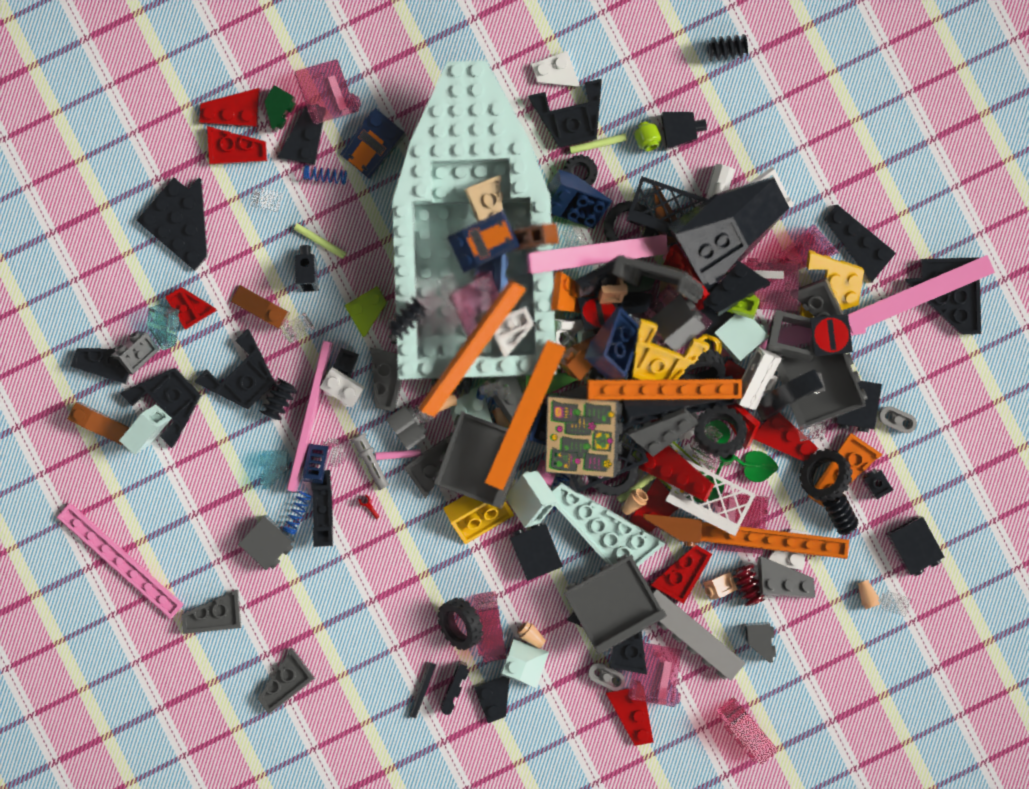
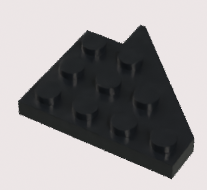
(179, 221)
(959, 307)

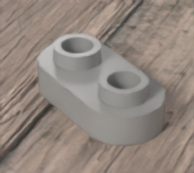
(897, 419)
(606, 676)

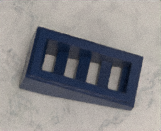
(315, 478)

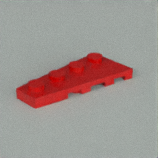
(678, 472)

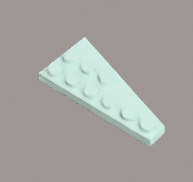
(603, 529)

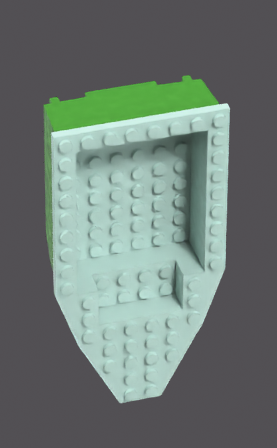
(460, 142)

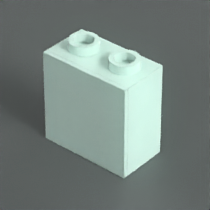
(741, 336)
(145, 429)
(531, 498)

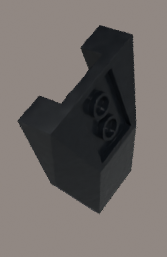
(728, 228)

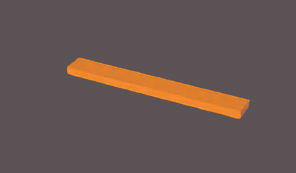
(472, 348)
(664, 389)
(525, 414)
(777, 541)

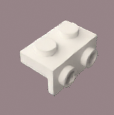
(342, 388)

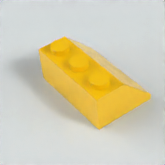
(474, 518)

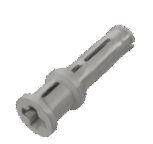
(368, 451)

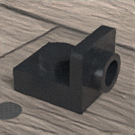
(346, 362)

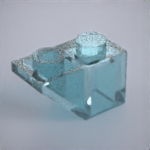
(163, 325)
(274, 466)

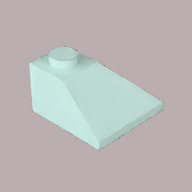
(524, 663)

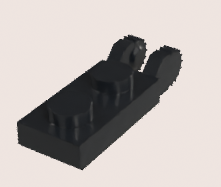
(454, 687)

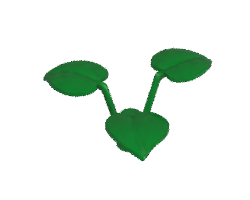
(758, 464)

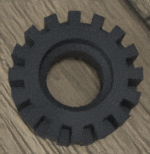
(586, 162)

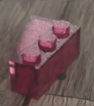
(798, 249)
(492, 642)
(747, 731)

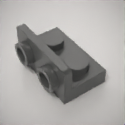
(135, 351)

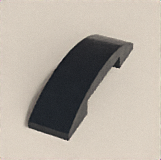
(788, 393)
(322, 511)

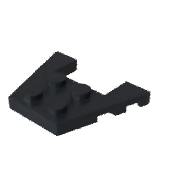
(573, 123)
(247, 381)
(173, 395)

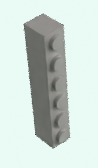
(698, 639)

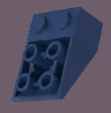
(576, 199)

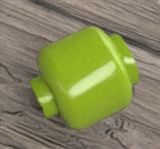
(647, 136)

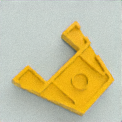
(842, 276)
(659, 362)

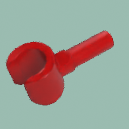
(369, 506)

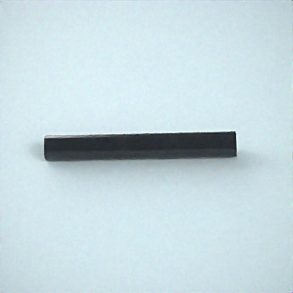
(422, 690)

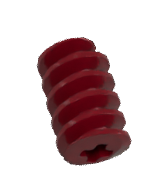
(749, 584)

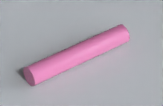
(398, 454)

